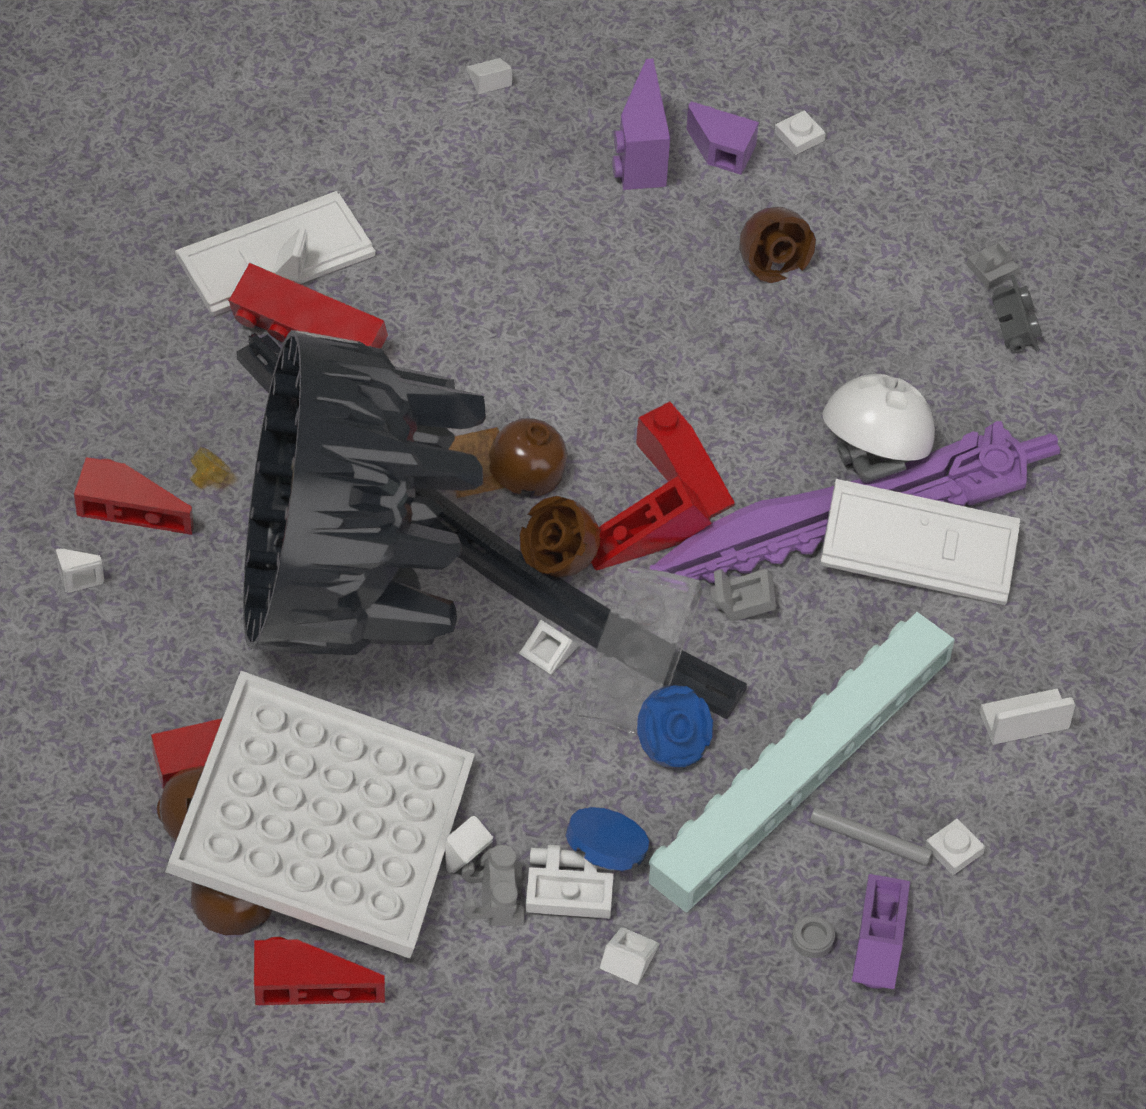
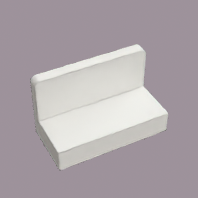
(1027, 716)

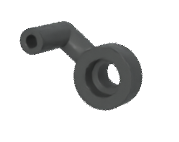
(859, 461)

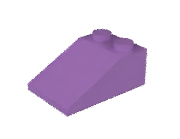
(643, 135)

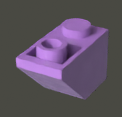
(722, 137)

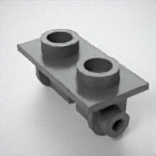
(1023, 328)

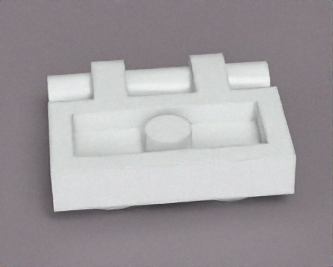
(567, 891)

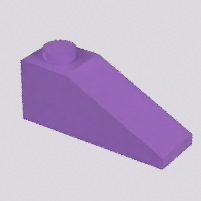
(881, 932)

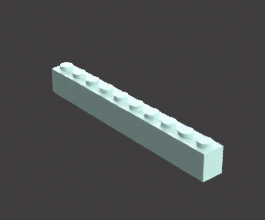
(799, 761)

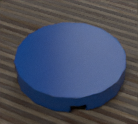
(674, 726)
(607, 838)

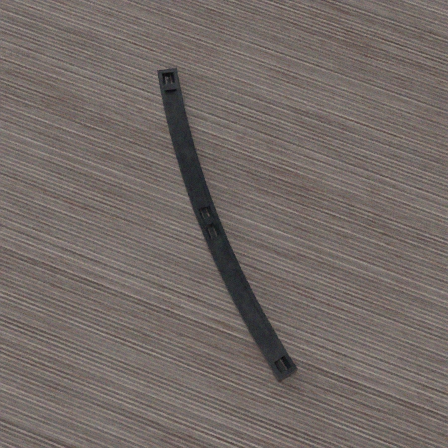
(508, 570)

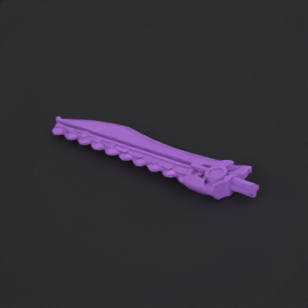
(774, 527)

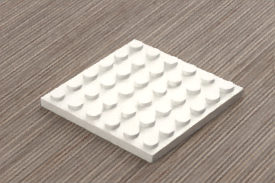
(322, 814)

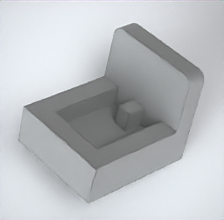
(744, 595)

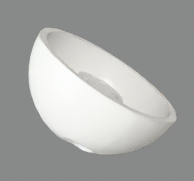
(882, 417)

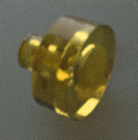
(208, 467)

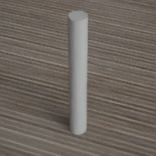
(871, 836)

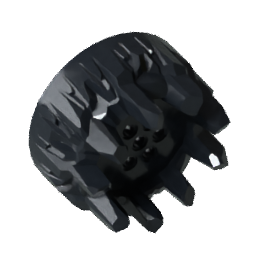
(338, 501)

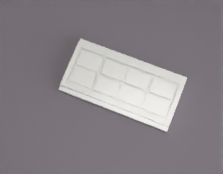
(220, 261)
(920, 542)

